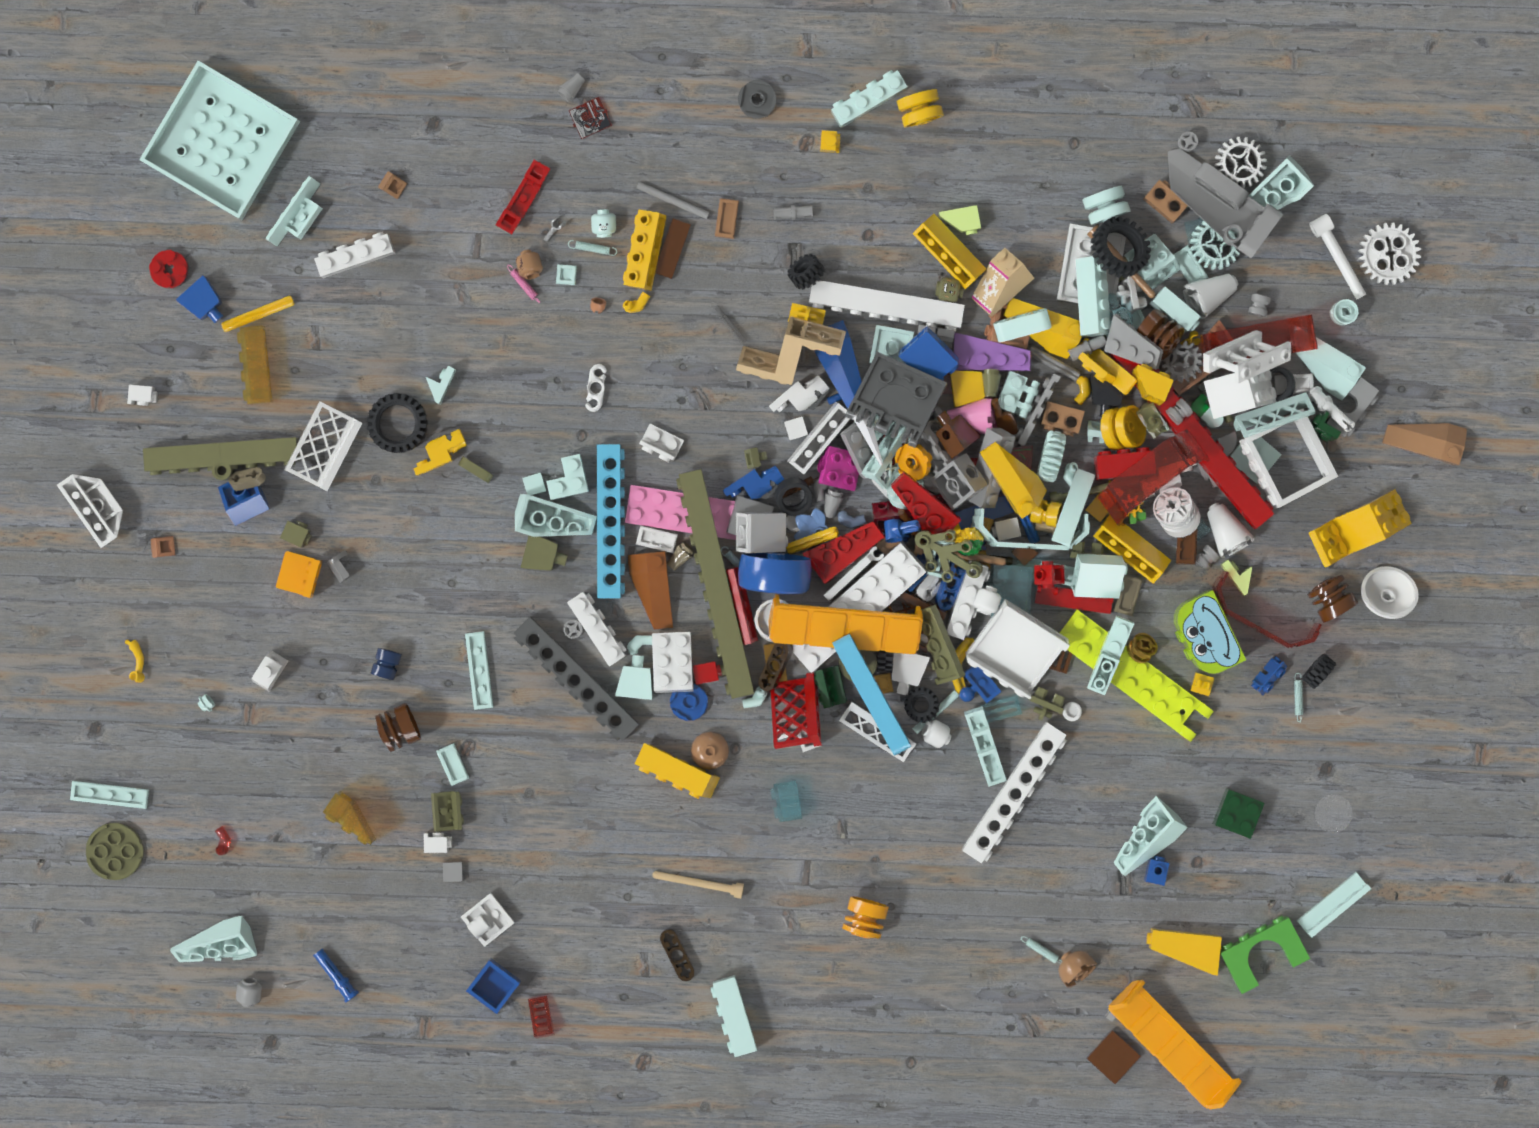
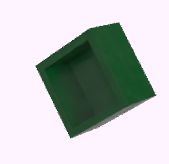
(1238, 813)

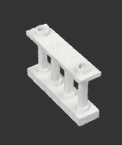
(1238, 351)

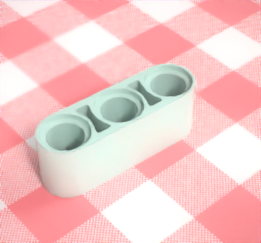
(1022, 325)

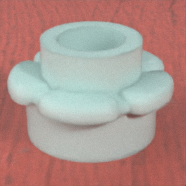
(206, 703)

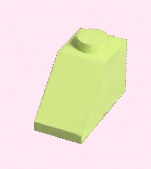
(962, 219)

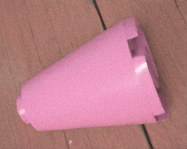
(977, 414)

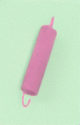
(524, 284)

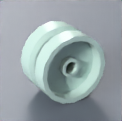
(1106, 205)

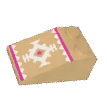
(1001, 282)

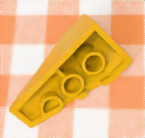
(1018, 483)

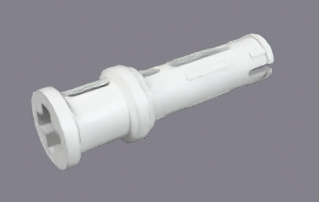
(1325, 403)

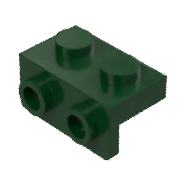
(1324, 431)
(830, 686)

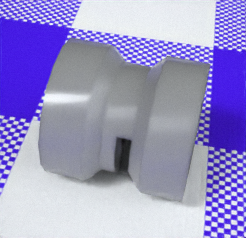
(1259, 307)
(1179, 411)
(1206, 557)

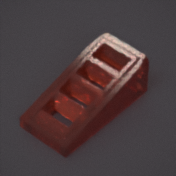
(539, 1034)

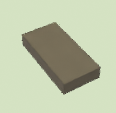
(1128, 597)

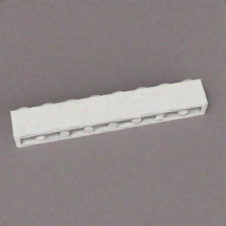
(886, 304)

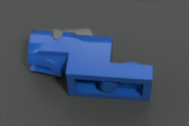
(756, 485)

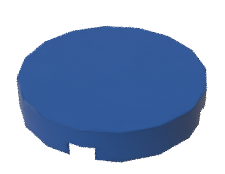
(689, 705)

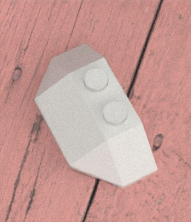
(94, 506)

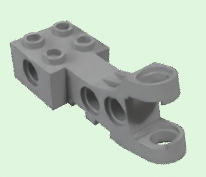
(956, 477)

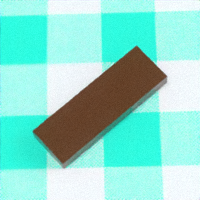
(672, 248)

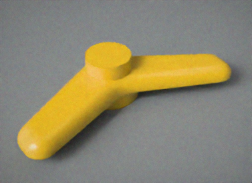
(961, 653)

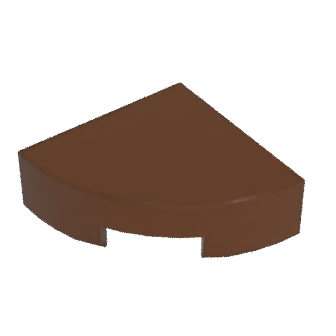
(1024, 555)

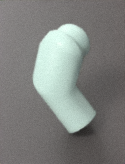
(757, 699)

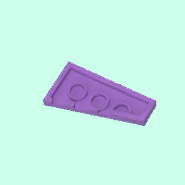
(981, 354)

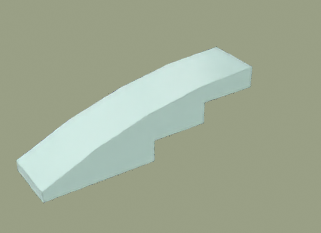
(1073, 507)
(985, 746)

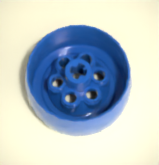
(774, 573)

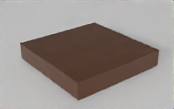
(1113, 1057)

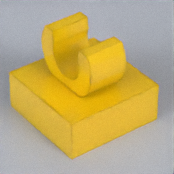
(1202, 684)

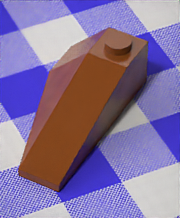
(652, 583)

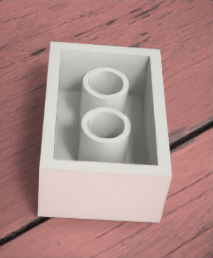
(672, 662)

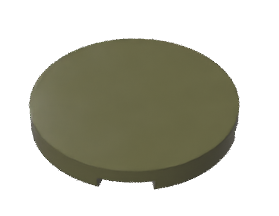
(114, 851)

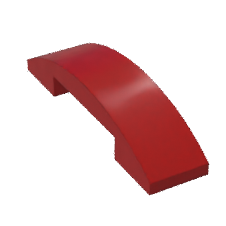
(523, 197)

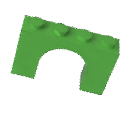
(1236, 954)

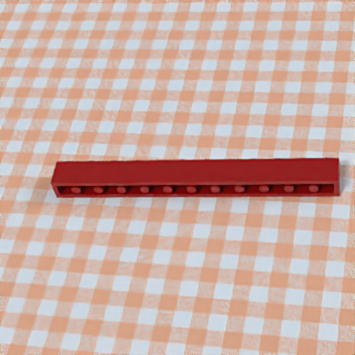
(1220, 467)

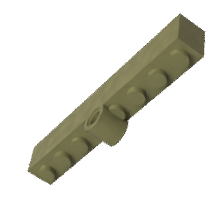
(217, 455)

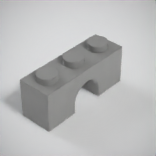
(1363, 395)

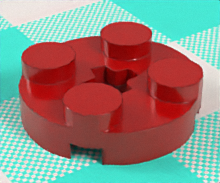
(164, 279)

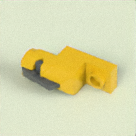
(440, 449)

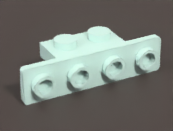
(298, 214)

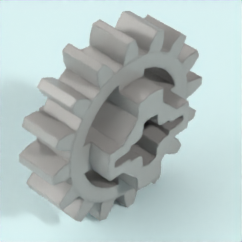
(1192, 361)

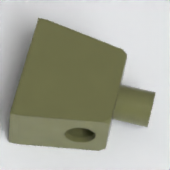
(542, 554)

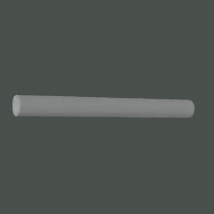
(673, 200)

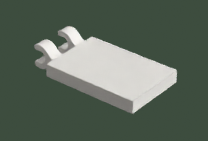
(852, 573)

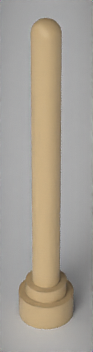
(734, 889)

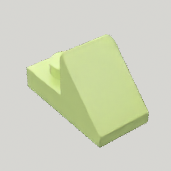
(1240, 580)

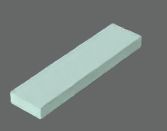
(479, 670)
(109, 794)

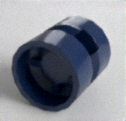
(386, 663)

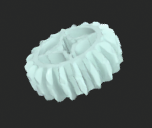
(1208, 246)
(1051, 456)

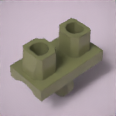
(1152, 419)
(1097, 548)
(1055, 705)

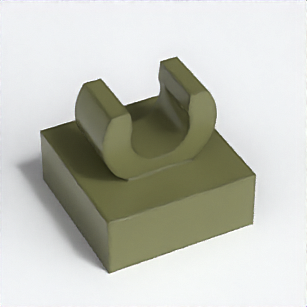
(753, 457)

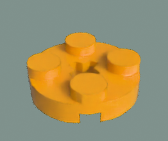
(921, 457)

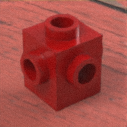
(1045, 574)

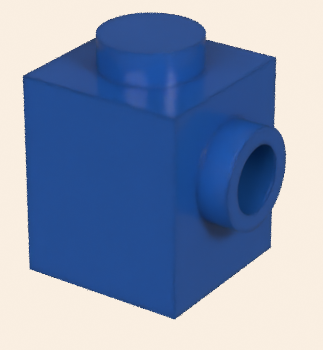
(1156, 870)

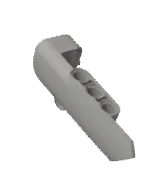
(1221, 202)

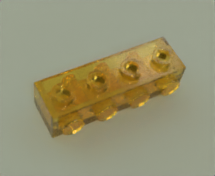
(255, 365)

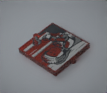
(590, 118)

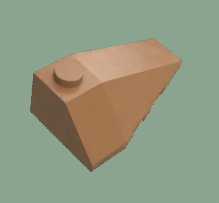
(1436, 441)

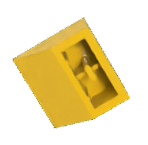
(1152, 385)

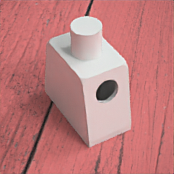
(269, 670)
(908, 670)

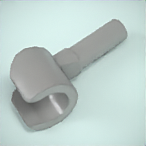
(555, 226)

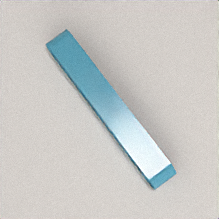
(871, 694)

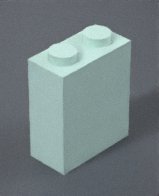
(1175, 309)
(1098, 576)

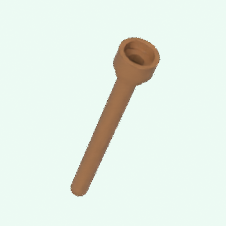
(1136, 277)
(979, 557)

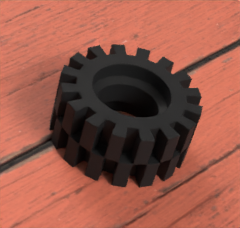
(806, 271)
(885, 661)
(1319, 671)
(910, 704)

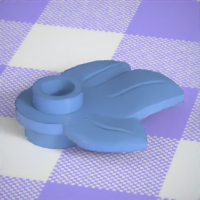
(810, 524)

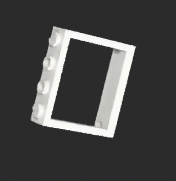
(1265, 480)

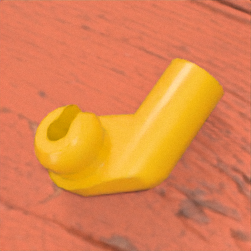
(636, 305)
(1085, 389)

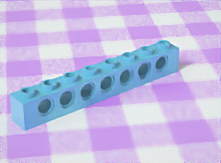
(605, 452)

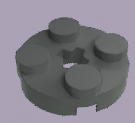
(748, 106)

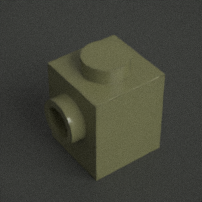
(296, 533)

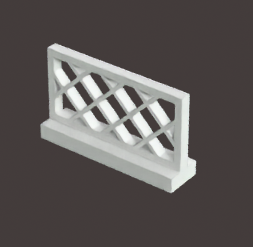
(339, 449)

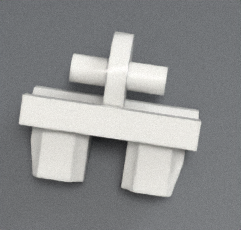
(1128, 295)

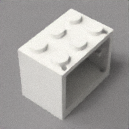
(1231, 398)

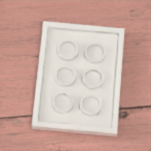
(1078, 247)

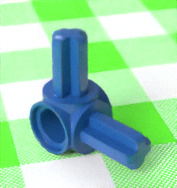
(898, 531)

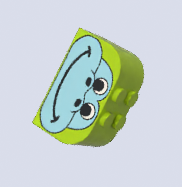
(1207, 634)

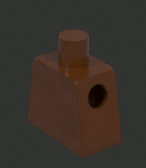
(955, 433)

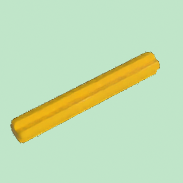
(258, 313)

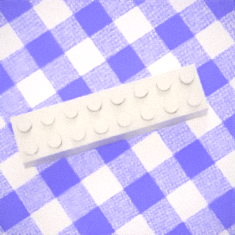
(871, 593)

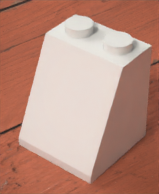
(761, 532)

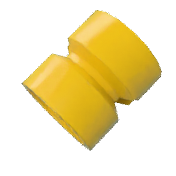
(1047, 513)

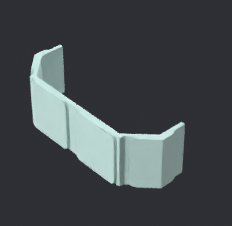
(978, 521)

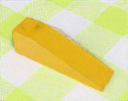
(1056, 340)

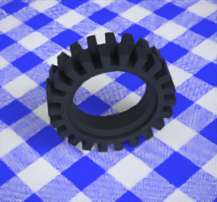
(1140, 246)
(374, 423)

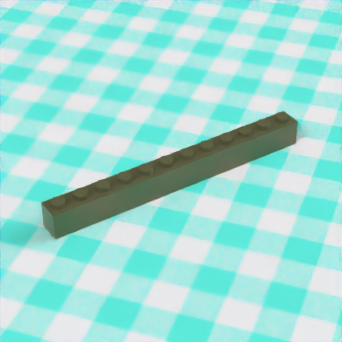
(716, 583)

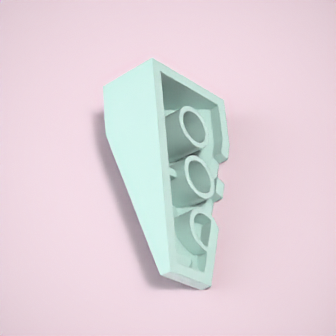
(1283, 185)
(225, 939)

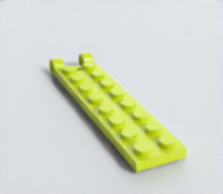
(1137, 680)

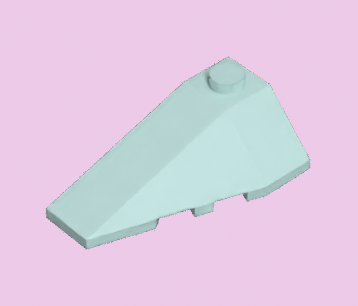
(1332, 368)
(545, 518)
(1153, 833)

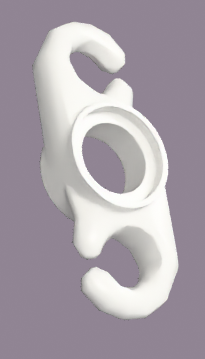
(592, 379)

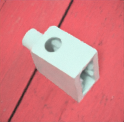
(635, 680)

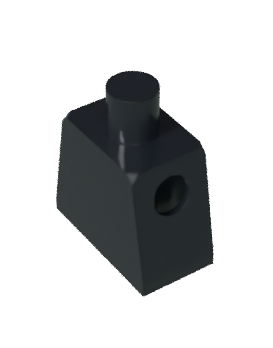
(1104, 394)

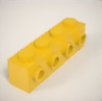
(644, 250)
(949, 251)
(1133, 549)

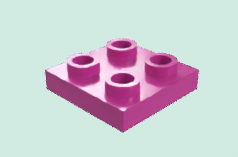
(837, 469)

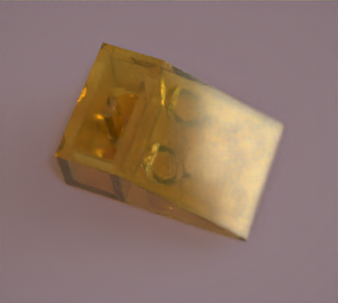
(348, 814)

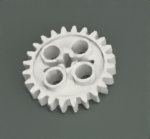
(1406, 251)

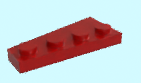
(924, 506)
(840, 553)

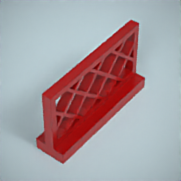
(812, 713)

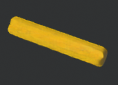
(812, 540)

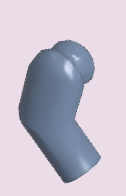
(849, 521)

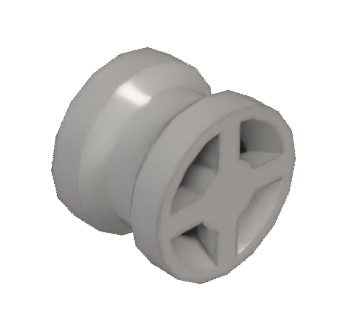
(1189, 138)
(571, 629)

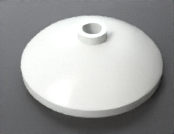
(1391, 584)

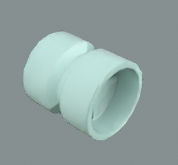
(1344, 312)

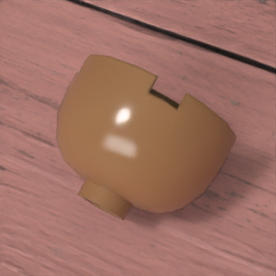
(710, 750)
(1075, 967)

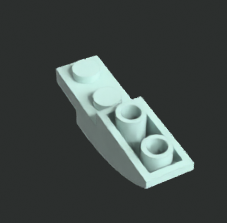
(1110, 655)

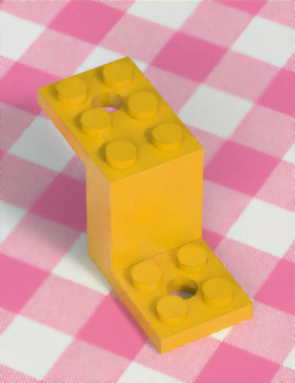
(1360, 528)

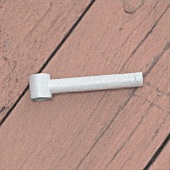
(1322, 227)

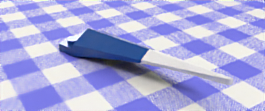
(846, 379)

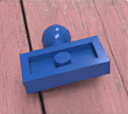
(980, 683)

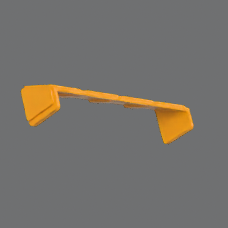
(824, 625)
(1173, 1046)

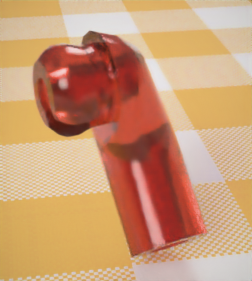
(224, 842)

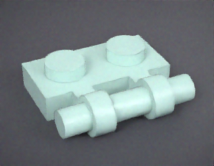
(1012, 391)

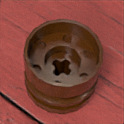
(1160, 332)
(1332, 598)
(398, 727)

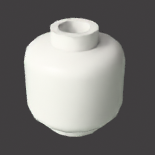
(987, 600)
(936, 733)

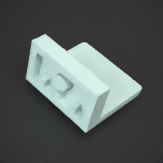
(1159, 266)

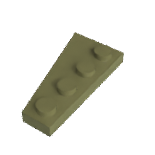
(939, 644)

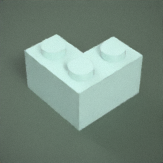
(573, 482)

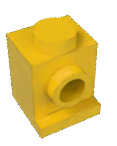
(830, 141)

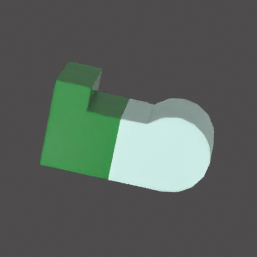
(1204, 412)

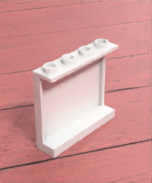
(1016, 649)

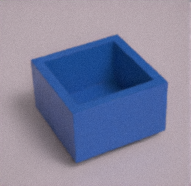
(493, 985)

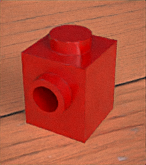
(706, 672)

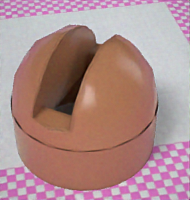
(597, 304)

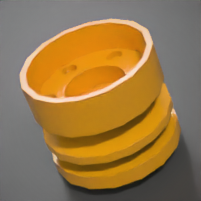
(865, 917)

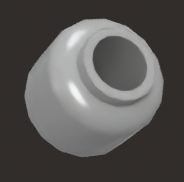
(248, 992)

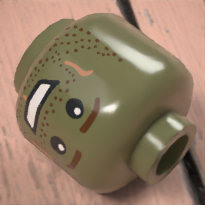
(949, 290)

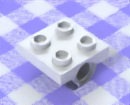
(487, 919)

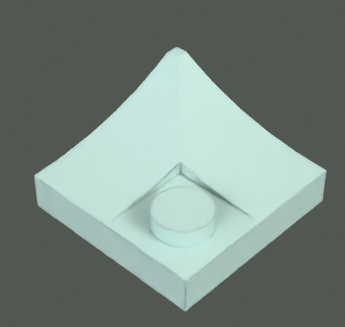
(1267, 453)

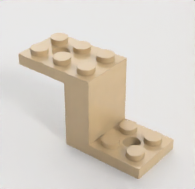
(797, 334)

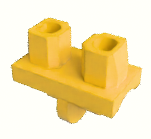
(807, 313)

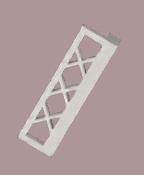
(869, 719)

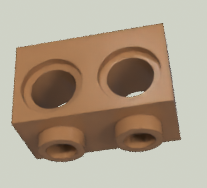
(1162, 205)
(1063, 413)

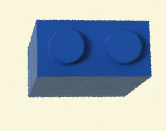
(929, 354)

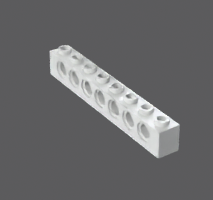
(972, 846)

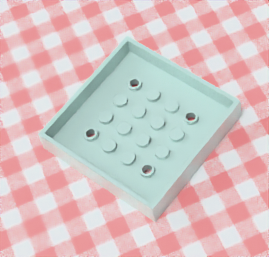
(219, 140)

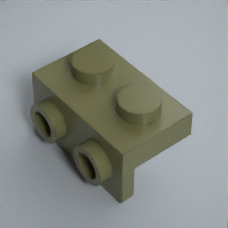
(447, 811)

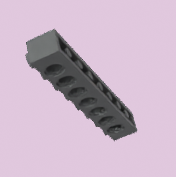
(531, 627)

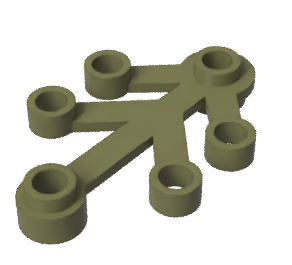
(946, 553)

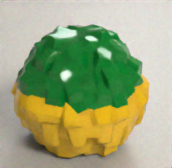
(974, 536)

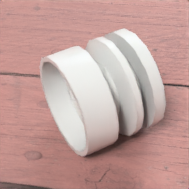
(1176, 512)

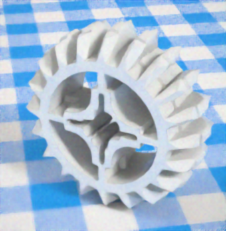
(1248, 166)

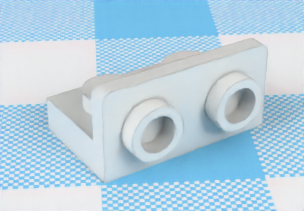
(661, 442)

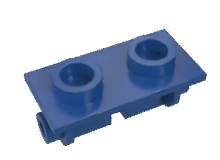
(1274, 670)

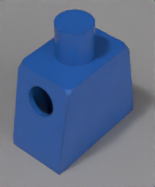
(202, 300)

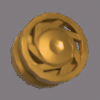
(1142, 647)

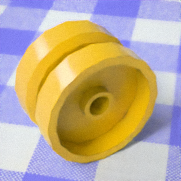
(920, 110)
(1122, 428)

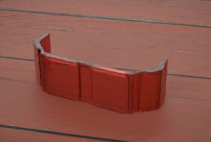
(1297, 330)
(1151, 474)
(1312, 636)

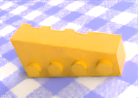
(676, 771)

